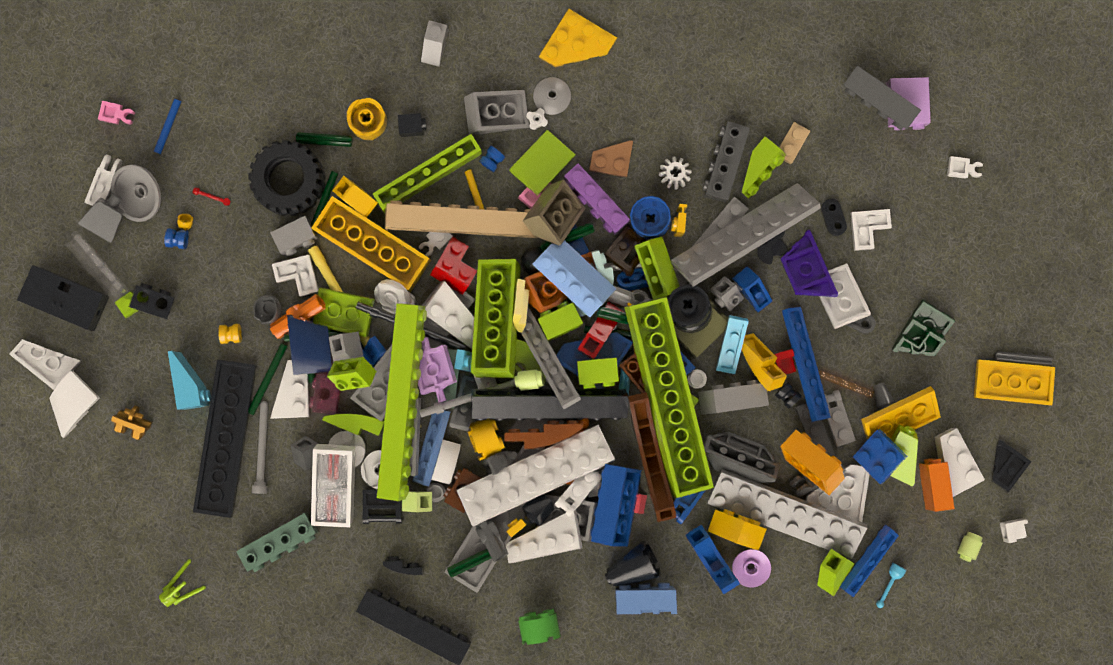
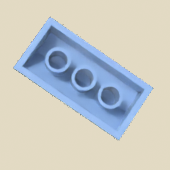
(574, 277)

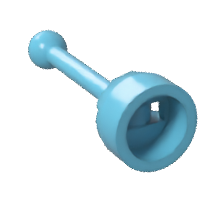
(896, 572)

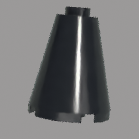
(634, 566)

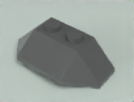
(741, 457)

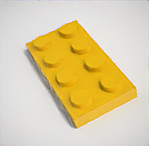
(1014, 382)
(911, 411)

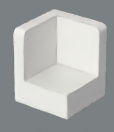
(1013, 530)

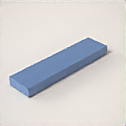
(431, 447)

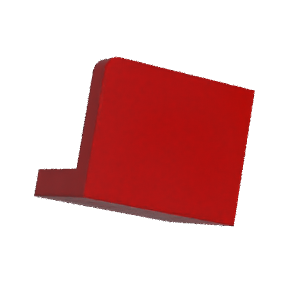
(785, 361)

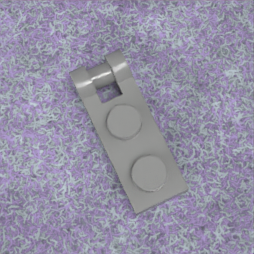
(839, 420)

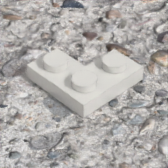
(863, 225)
(300, 270)

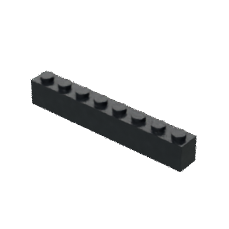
(544, 404)

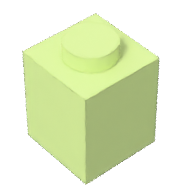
(417, 502)

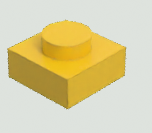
(515, 526)

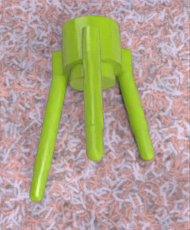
(171, 594)

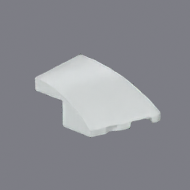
(71, 401)

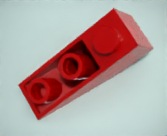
(597, 335)

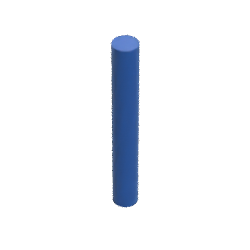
(167, 126)

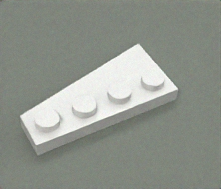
(548, 539)

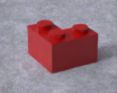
(452, 269)

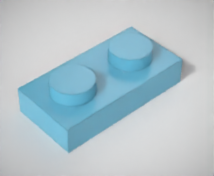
(463, 360)

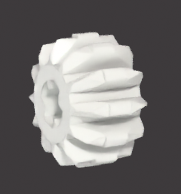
(667, 170)

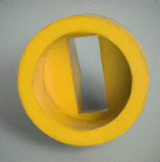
(181, 221)

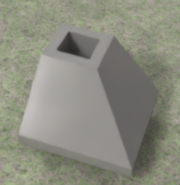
(345, 346)

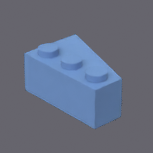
(646, 599)

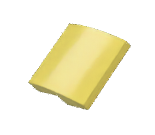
(520, 306)

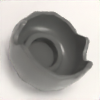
(269, 304)

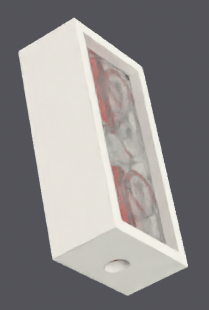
(333, 485)

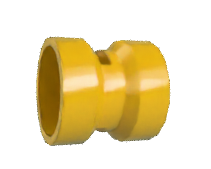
(230, 333)

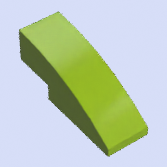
(355, 423)

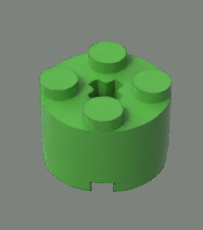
(539, 627)

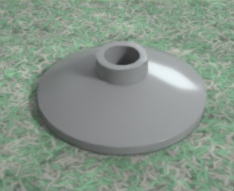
(552, 105)

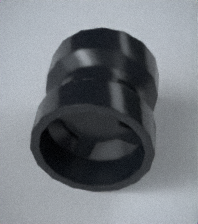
(785, 391)

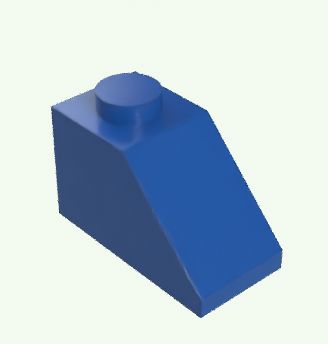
(753, 289)

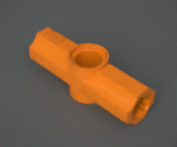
(300, 311)

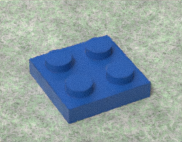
(880, 456)

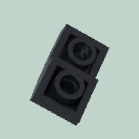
(397, 565)

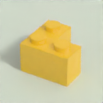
(738, 530)

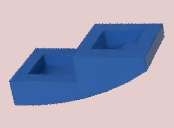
(373, 351)

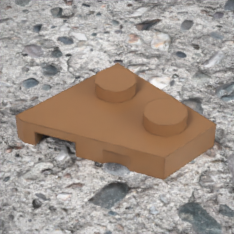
(612, 160)

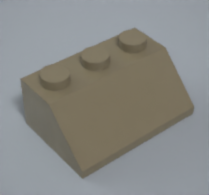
(554, 213)

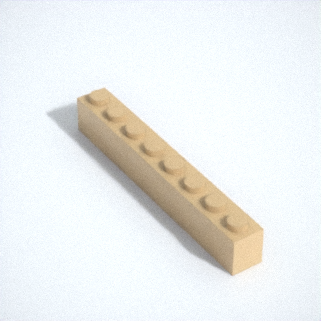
(456, 219)

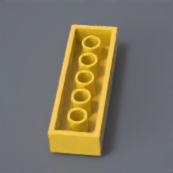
(371, 244)

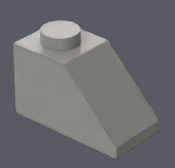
(434, 43)

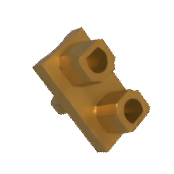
(133, 420)

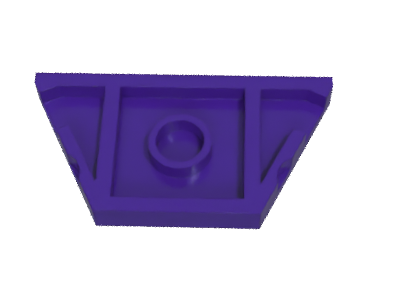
(807, 269)

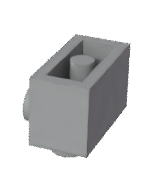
(294, 236)

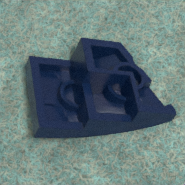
(308, 346)

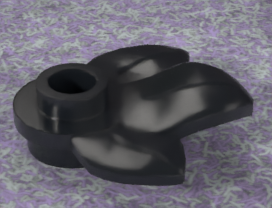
(772, 248)

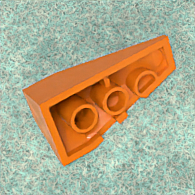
(543, 293)

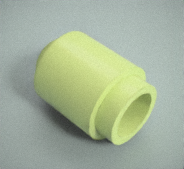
(529, 379)
(970, 547)

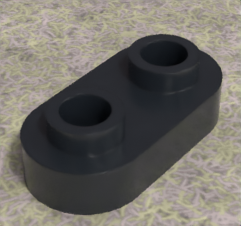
(833, 217)

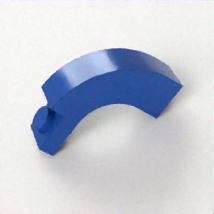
(712, 559)

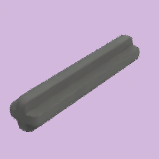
(1023, 358)

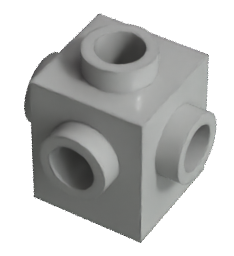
(727, 293)

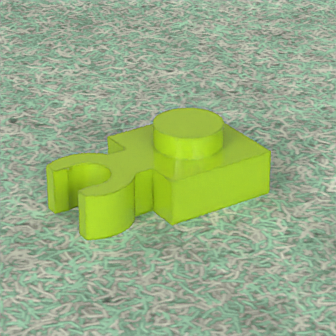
(123, 304)

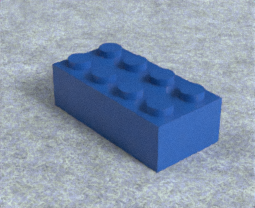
(615, 505)

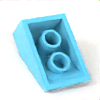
(187, 385)

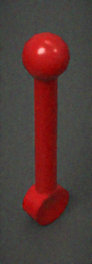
(226, 201)

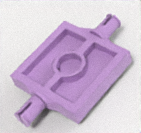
(435, 370)

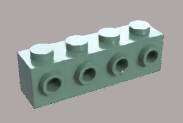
(279, 540)

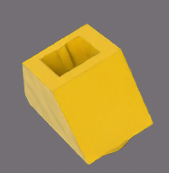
(355, 196)

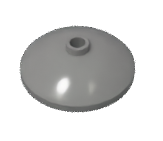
(129, 185)

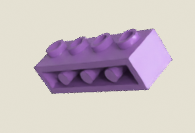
(598, 201)

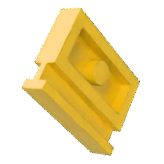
(679, 222)

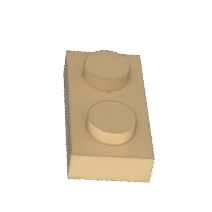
(793, 141)

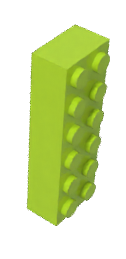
(493, 319)

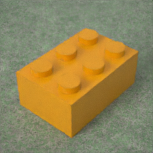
(813, 461)

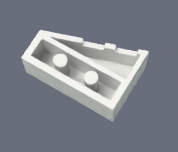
(962, 467)

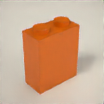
(936, 485)

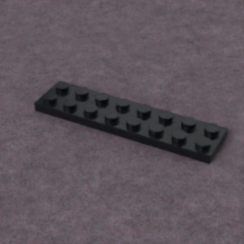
(224, 438)

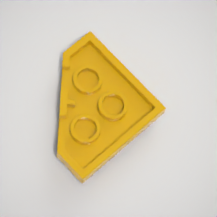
(576, 41)

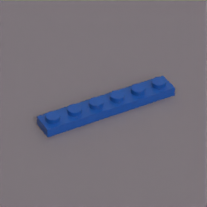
(806, 364)

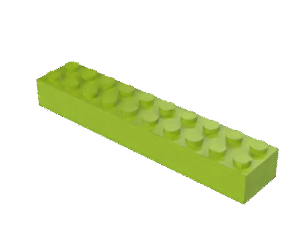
(669, 397)

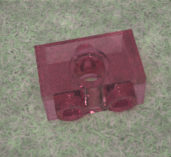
(317, 403)

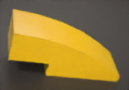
(762, 363)

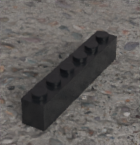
(413, 626)

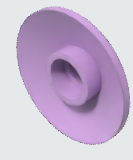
(755, 576)

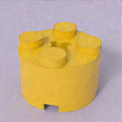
(366, 108)
(484, 438)

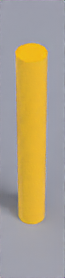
(474, 190)

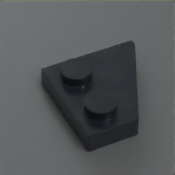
(1008, 466)

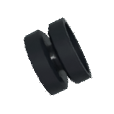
(689, 319)

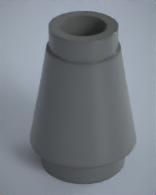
(883, 396)

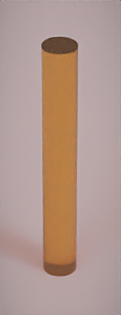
(846, 384)

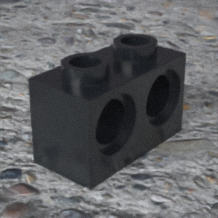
(150, 305)

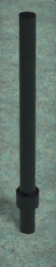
(376, 312)

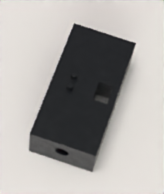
(63, 298)

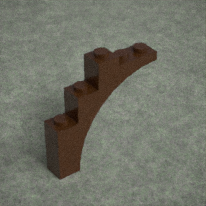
(650, 457)

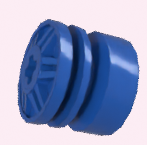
(653, 207)

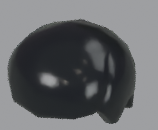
(529, 258)

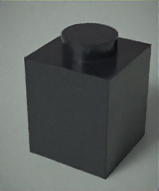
(411, 125)
(538, 509)

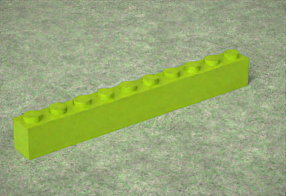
(401, 402)

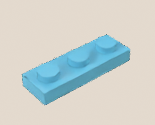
(732, 344)

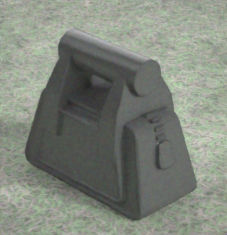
(498, 461)

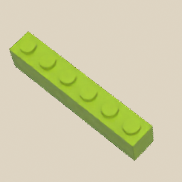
(429, 172)

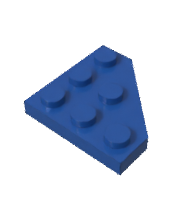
(614, 347)

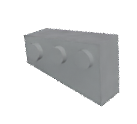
(733, 398)

